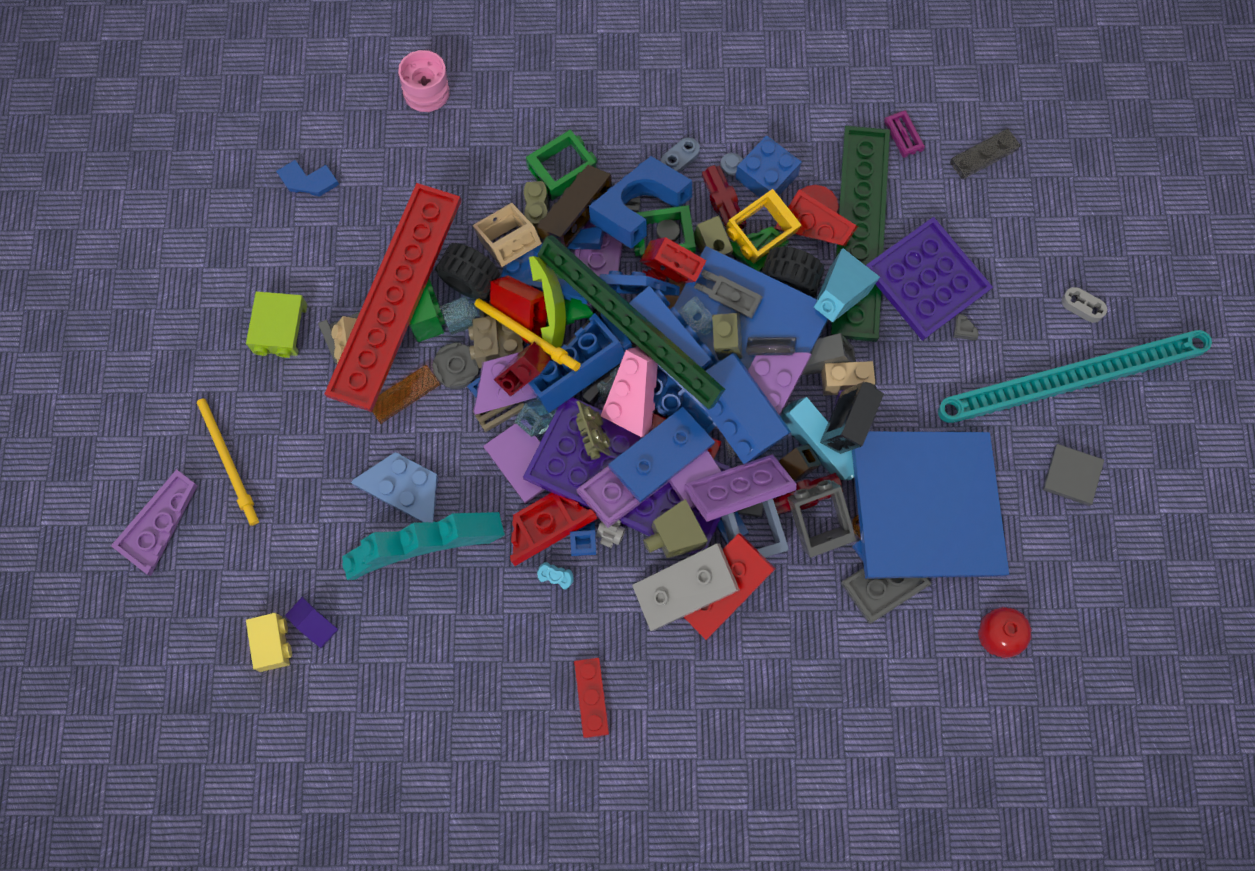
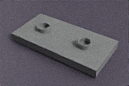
(685, 587)

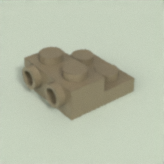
(492, 340)

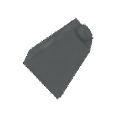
(829, 350)

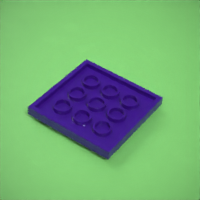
(928, 278)

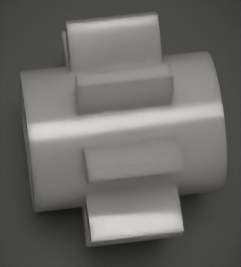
(610, 535)

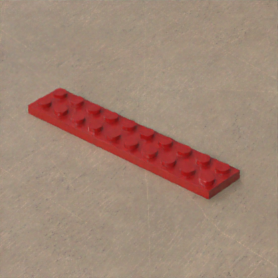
(393, 297)

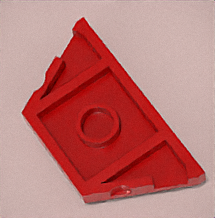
(546, 524)

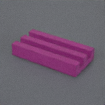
(919, 146)

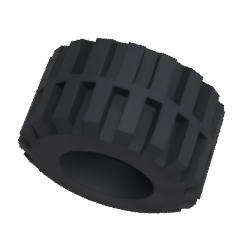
(794, 269)
(467, 271)

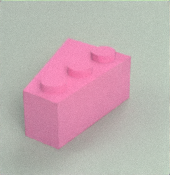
(632, 393)

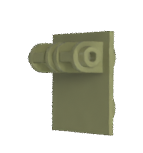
(589, 425)

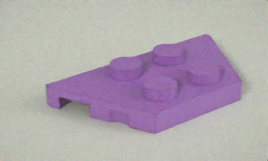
(778, 376)
(490, 394)

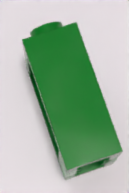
(534, 160)
(675, 213)

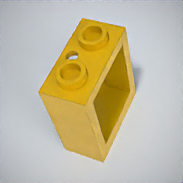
(780, 213)

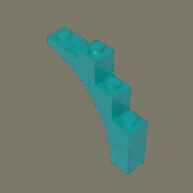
(422, 538)

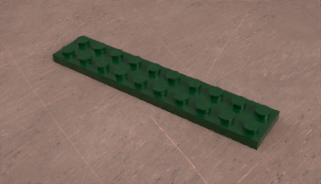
(864, 204)

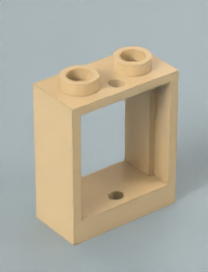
(513, 244)

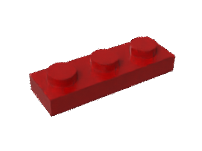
(591, 698)

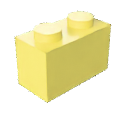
(268, 642)

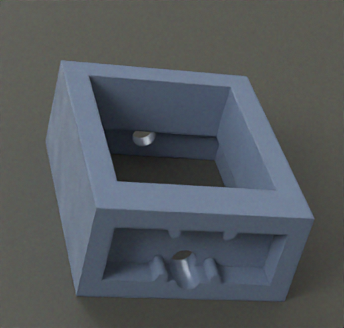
(780, 542)

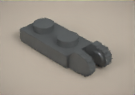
(730, 294)

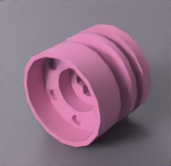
(424, 80)

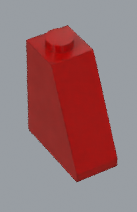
(520, 303)

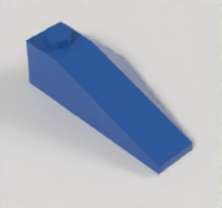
(671, 396)

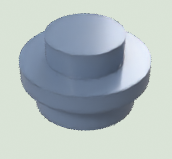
(730, 162)

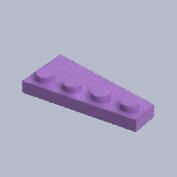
(153, 526)

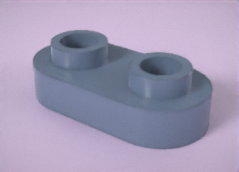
(681, 155)

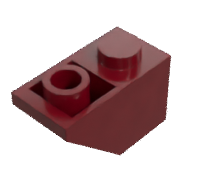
(522, 369)

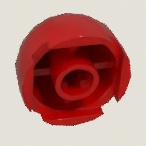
(1005, 632)

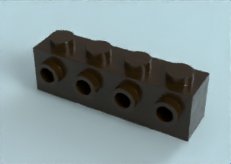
(572, 209)

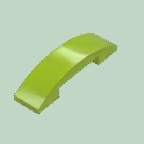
(553, 299)

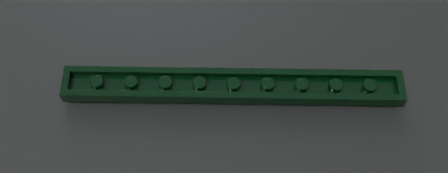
(631, 322)

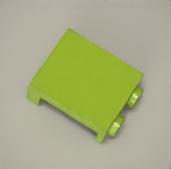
(275, 324)

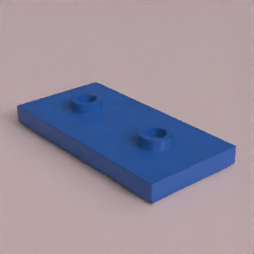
(661, 454)

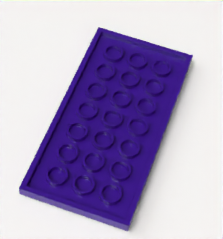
(564, 466)

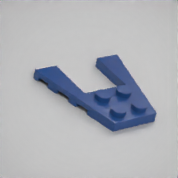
(521, 270)

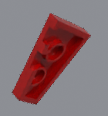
(819, 221)

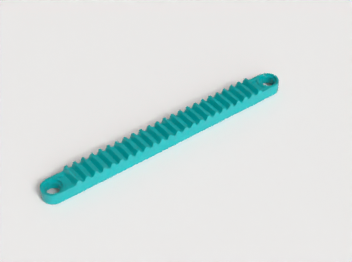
(1074, 376)

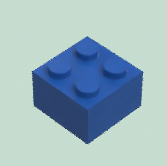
(768, 168)

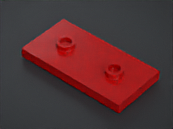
(749, 570)

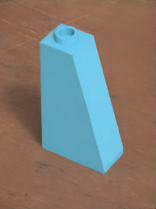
(844, 286)
(808, 428)

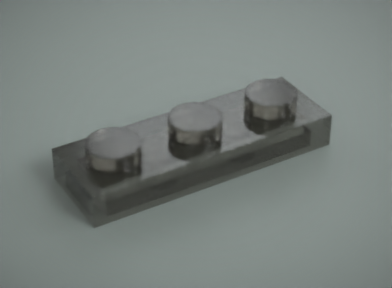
(985, 153)

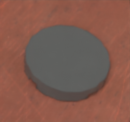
(454, 366)

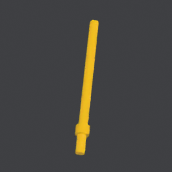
(557, 354)
(244, 500)

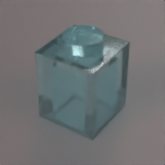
(459, 315)
(534, 418)

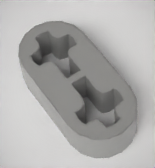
(1084, 304)

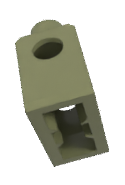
(713, 235)
(727, 335)
(676, 532)

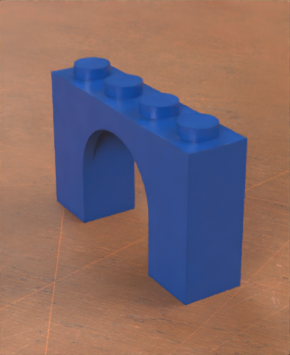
(647, 179)

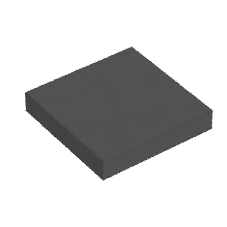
(1073, 474)

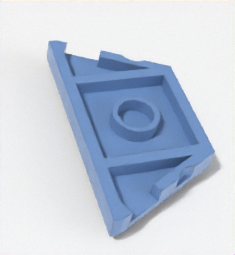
(402, 486)

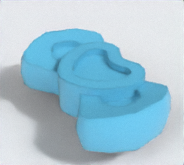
(555, 575)

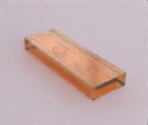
(404, 393)

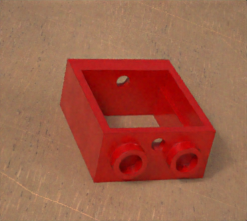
(679, 262)

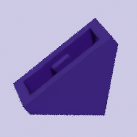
(311, 622)

